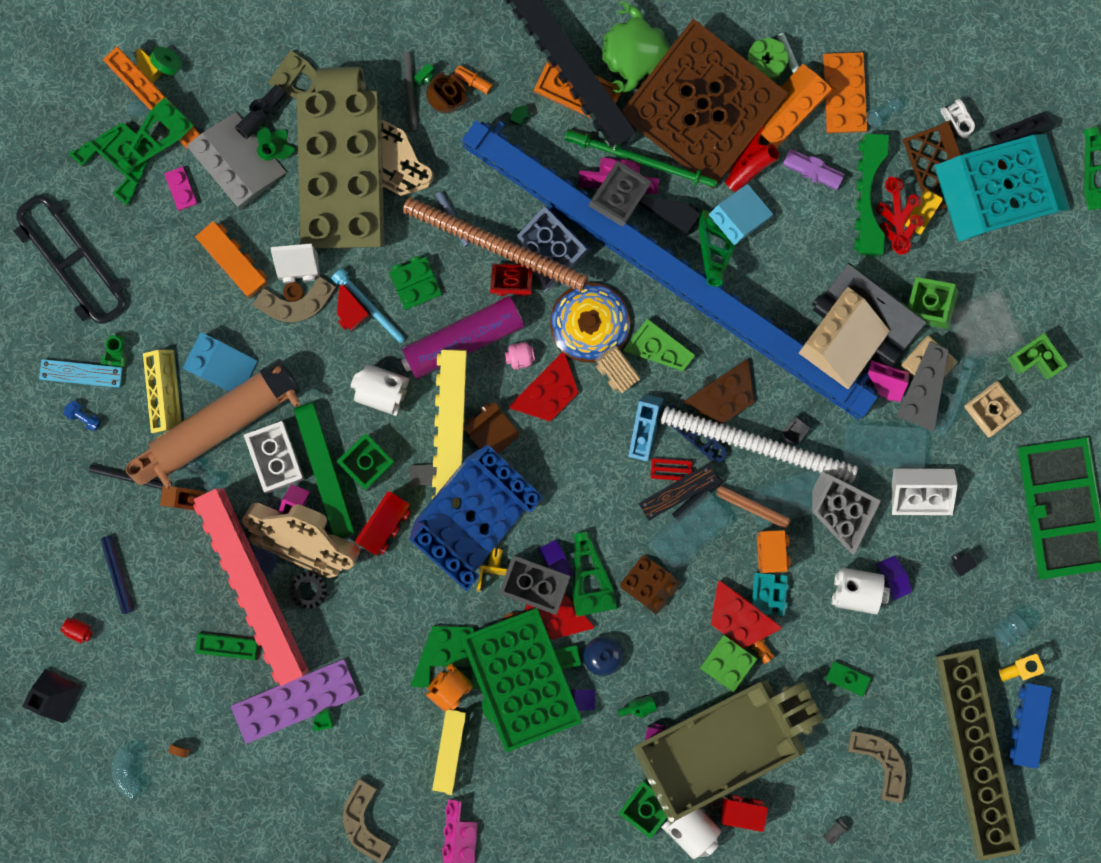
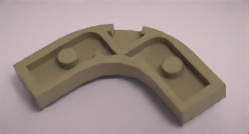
(299, 310)
(889, 758)
(355, 824)

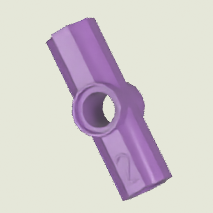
(813, 169)

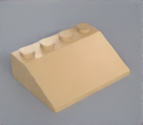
(845, 338)

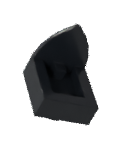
(795, 431)

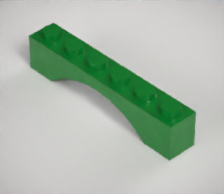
(870, 236)

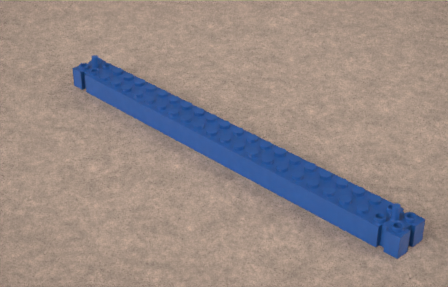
(662, 266)

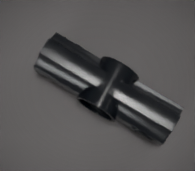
(261, 112)

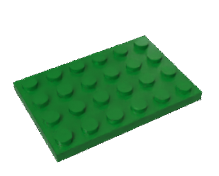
(521, 680)

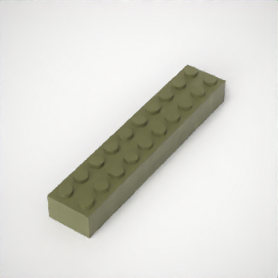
(977, 754)

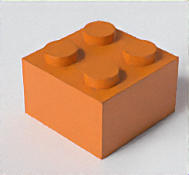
(772, 551)

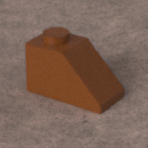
(179, 497)

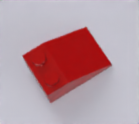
(511, 280)

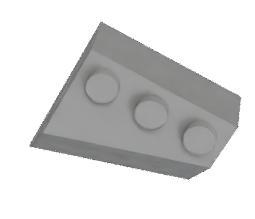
(843, 509)

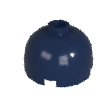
(603, 656)

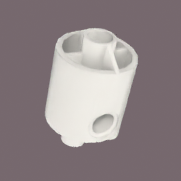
(379, 389)
(866, 592)
(694, 833)

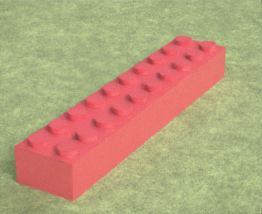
(251, 586)

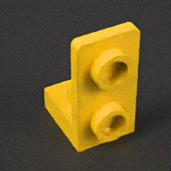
(928, 207)

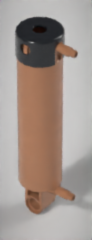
(215, 423)

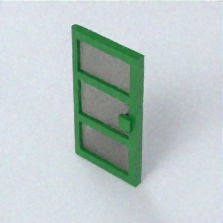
(1062, 507)

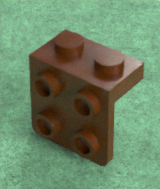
(491, 428)
(650, 584)

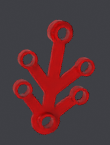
(901, 241)

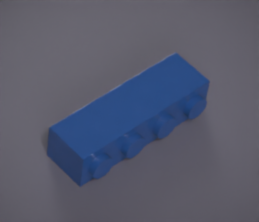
(1030, 725)

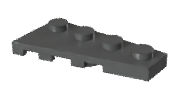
(924, 392)

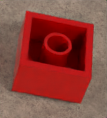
(744, 813)

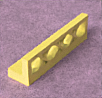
(165, 390)
(449, 751)

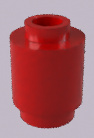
(76, 630)

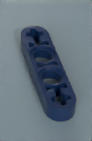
(690, 437)

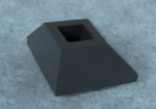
(52, 696)

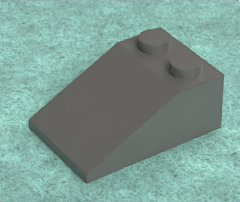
(534, 585)

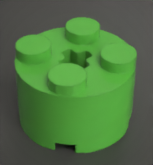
(774, 52)

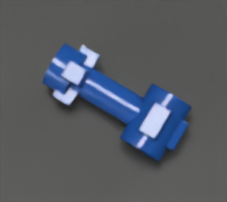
(73, 410)

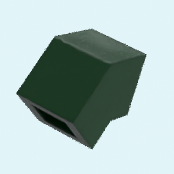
(519, 115)

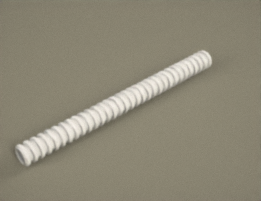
(759, 444)

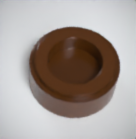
(293, 291)

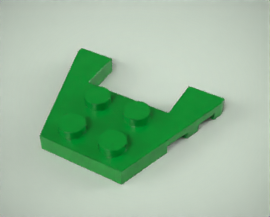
(113, 146)
(442, 649)

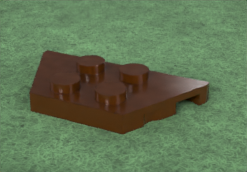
(725, 395)

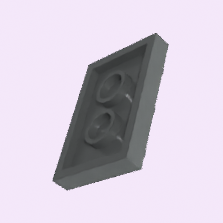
(619, 193)

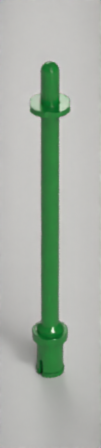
(586, 141)

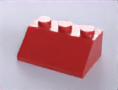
(383, 524)

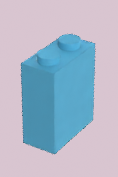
(740, 214)

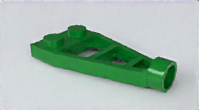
(171, 118)
(1091, 193)
(713, 270)
(593, 602)

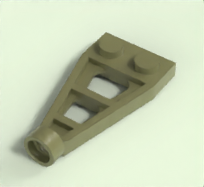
(288, 73)

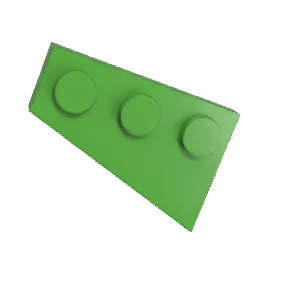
(656, 345)

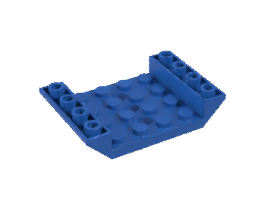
(494, 495)

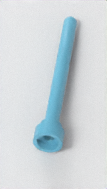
(342, 277)

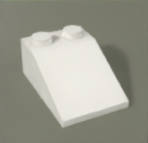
(296, 262)

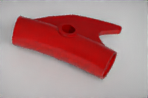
(751, 162)

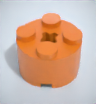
(448, 688)

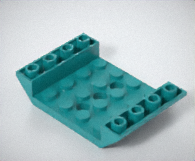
(977, 192)

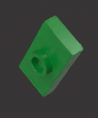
(847, 678)

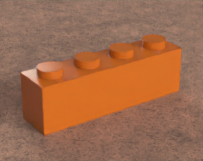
(231, 259)

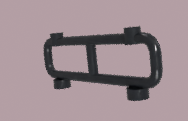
(84, 309)

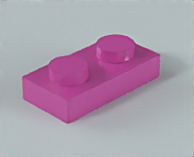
(180, 188)

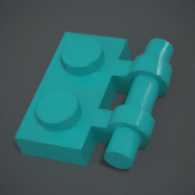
(764, 590)

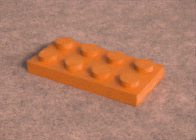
(553, 89)
(847, 102)

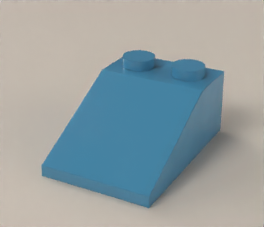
(219, 363)

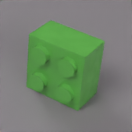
(934, 301)
(727, 663)

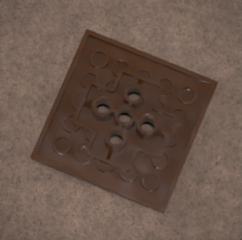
(744, 98)

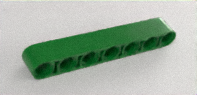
(323, 470)

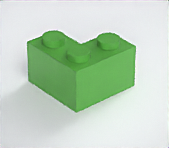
(1038, 353)

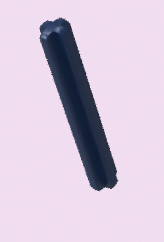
(116, 575)

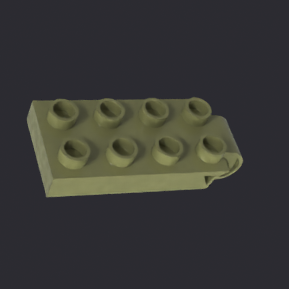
(340, 162)
(726, 746)

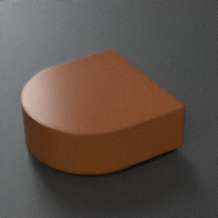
(179, 751)

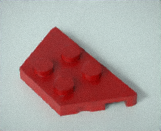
(548, 392)
(740, 618)
(565, 621)

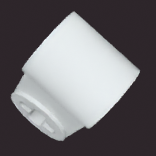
(957, 115)

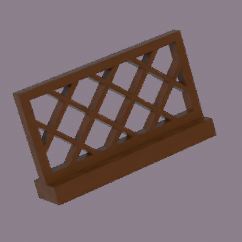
(950, 148)

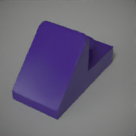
(555, 558)
(583, 699)

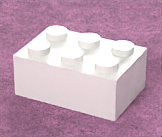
(274, 457)

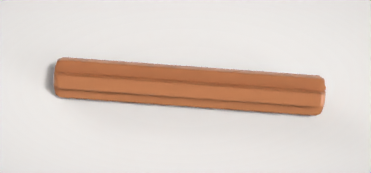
(753, 507)

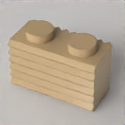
(617, 369)

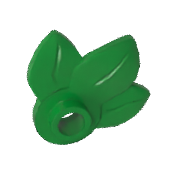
(275, 143)

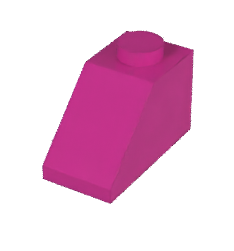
(888, 380)
(293, 496)

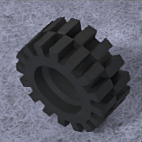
(297, 584)

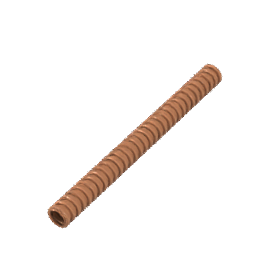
(495, 244)

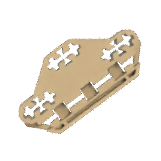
(394, 156)
(300, 539)

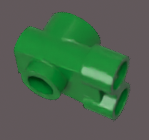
(114, 357)

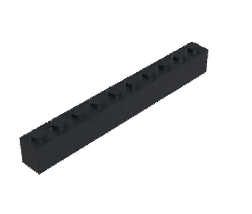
(574, 72)

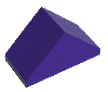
(895, 577)

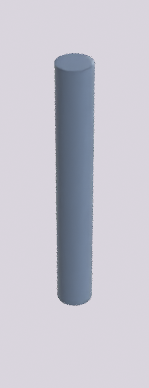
(447, 208)

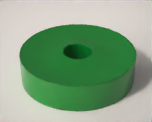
(165, 60)

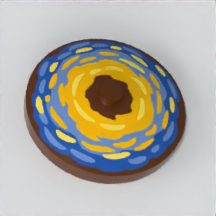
(589, 322)

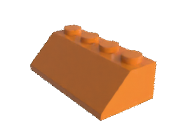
(804, 94)

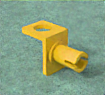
(493, 566)
(1019, 668)

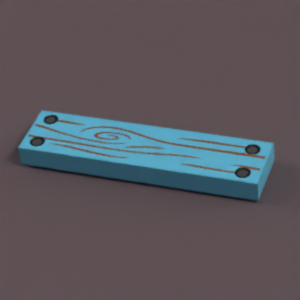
(80, 373)

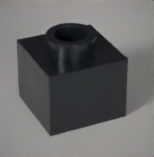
(962, 563)

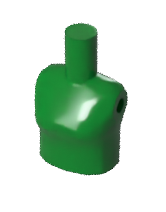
(639, 707)

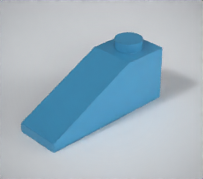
(645, 426)

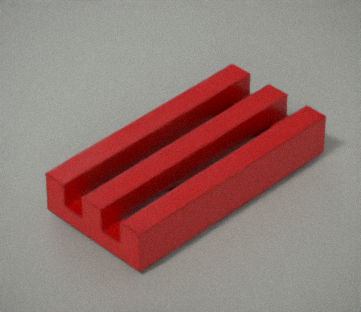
(663, 469)

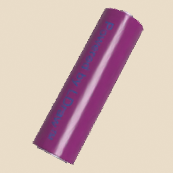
(465, 334)

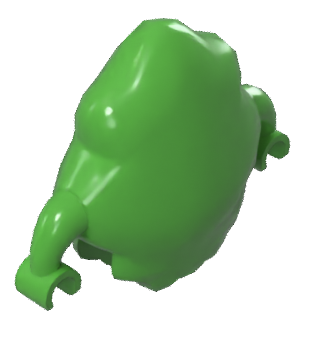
(633, 48)

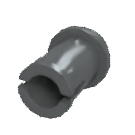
(835, 832)

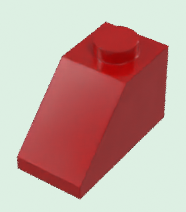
(349, 310)

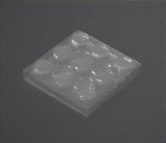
(985, 326)

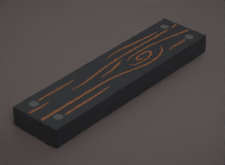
(678, 491)

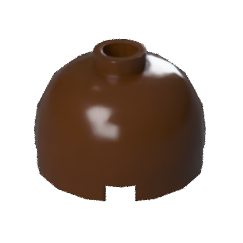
(446, 93)

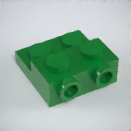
(414, 282)

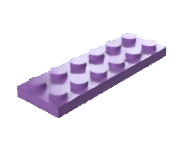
(294, 701)

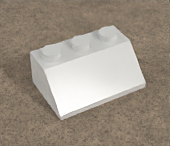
(923, 491)

